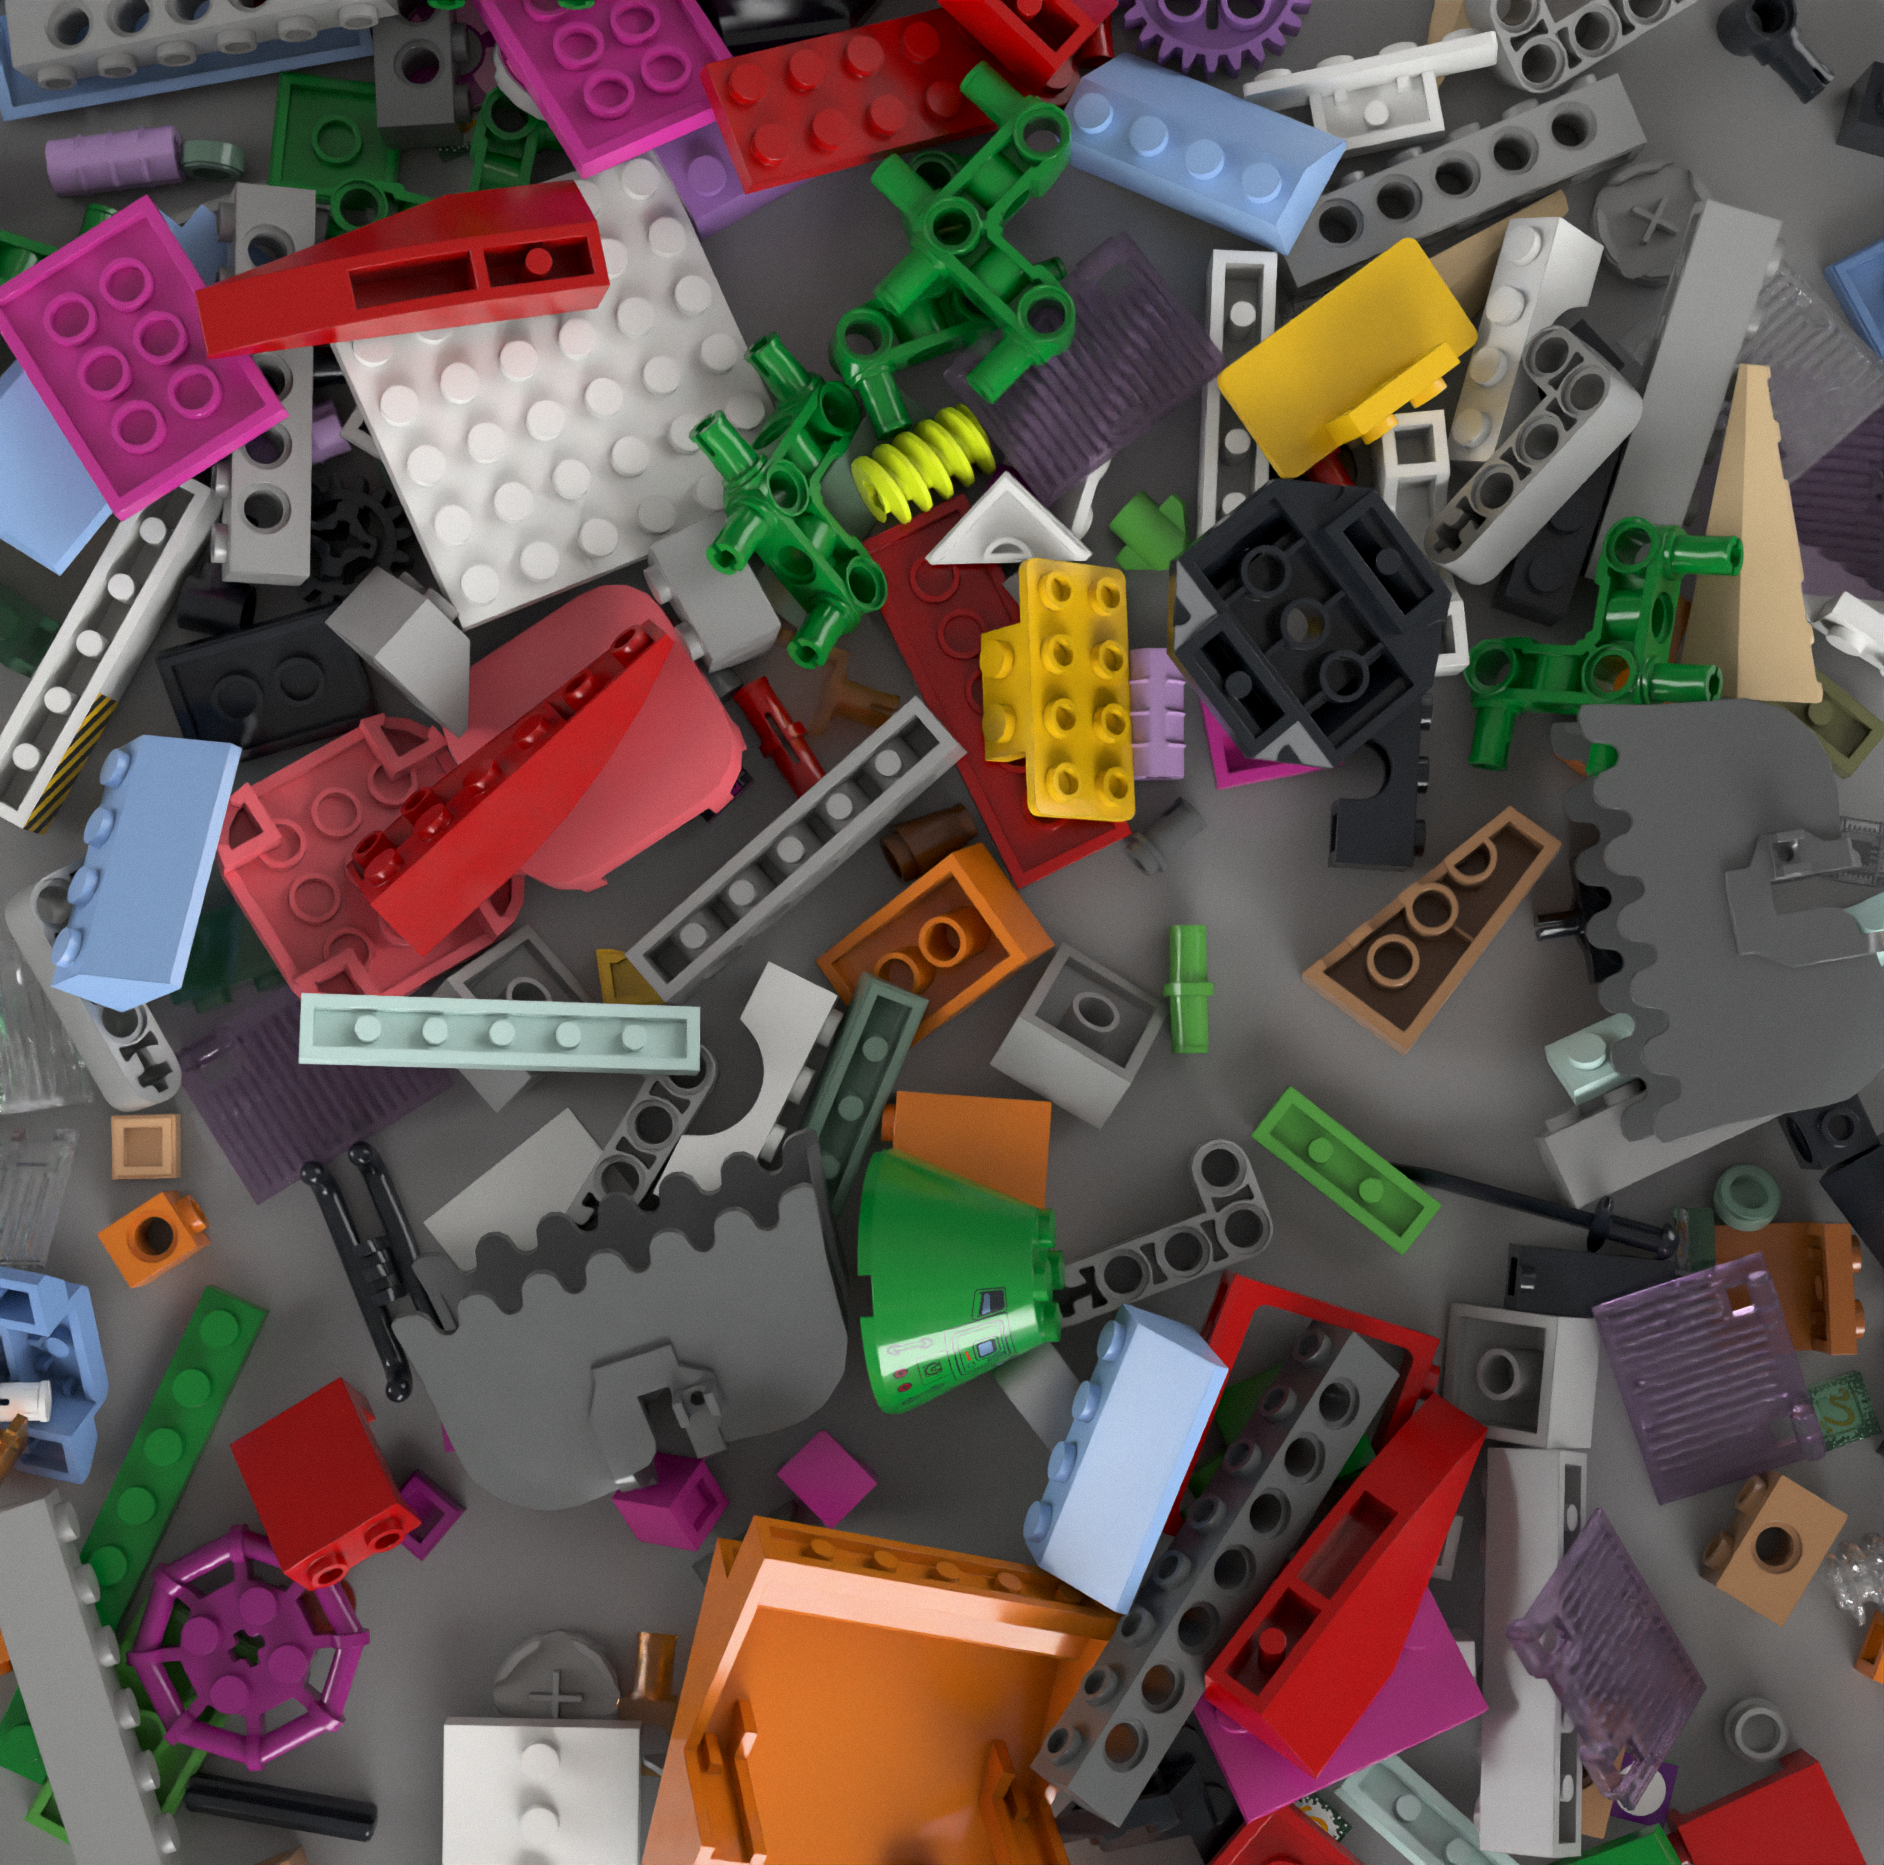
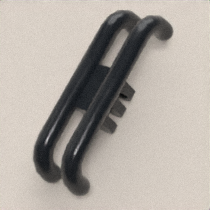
(378, 1267)

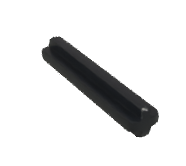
(281, 1807)

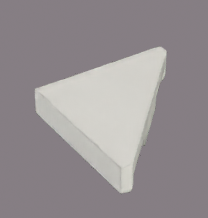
(1008, 528)

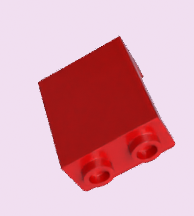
(323, 1486)
(1770, 1822)

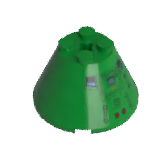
(954, 1279)

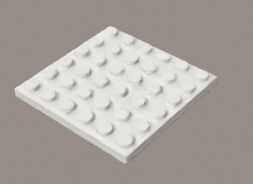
(564, 436)

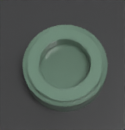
(212, 160)
(1747, 1197)

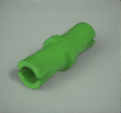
(1188, 989)

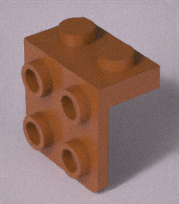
(1812, 1276)

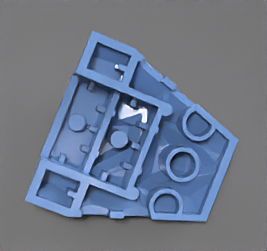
(54, 1337)

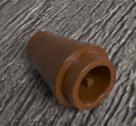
(926, 840)

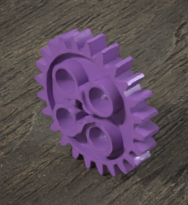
(1227, 45)

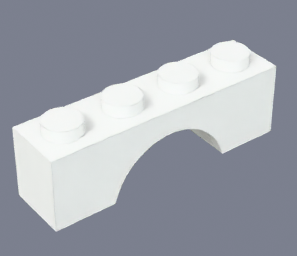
(1538, 276)
(1413, 481)
(787, 1022)

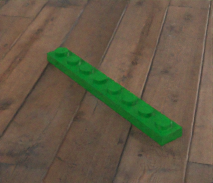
(153, 1478)

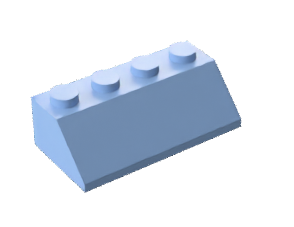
(1200, 150)
(144, 870)
(1124, 1455)

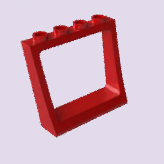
(1229, 1319)

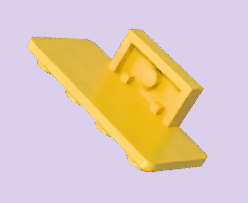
(1350, 361)
(1063, 691)

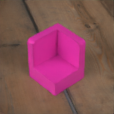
(827, 1478)
(678, 1508)

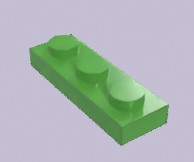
(1345, 1170)

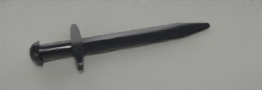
(1601, 1223)

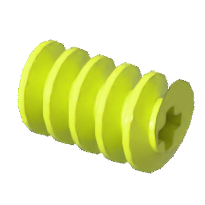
(922, 462)

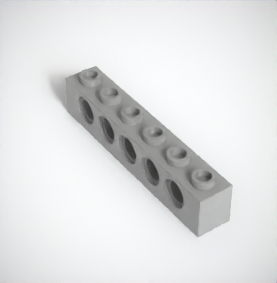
(46, 32)
(1592, 108)
(280, 554)
(795, 852)

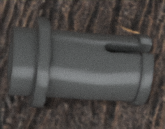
(1164, 837)

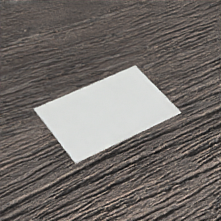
(522, 1189)

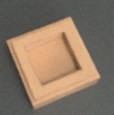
(146, 1146)

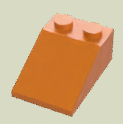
(943, 938)

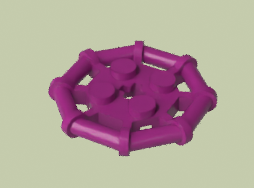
(233, 1682)

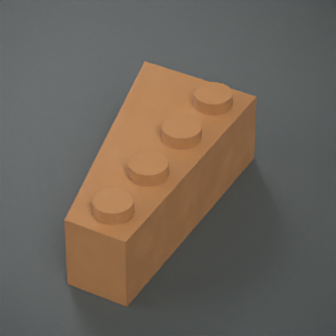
(1421, 946)

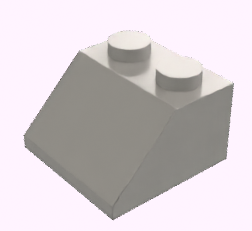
(720, 615)
(410, 643)
(512, 970)
(1081, 1036)
(1523, 1374)

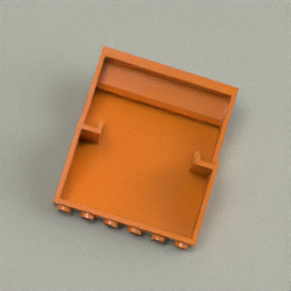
(870, 1705)

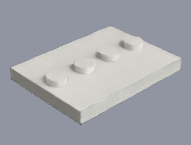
(541, 1791)

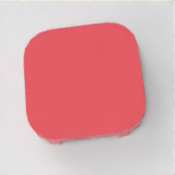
(667, 767)
(289, 853)

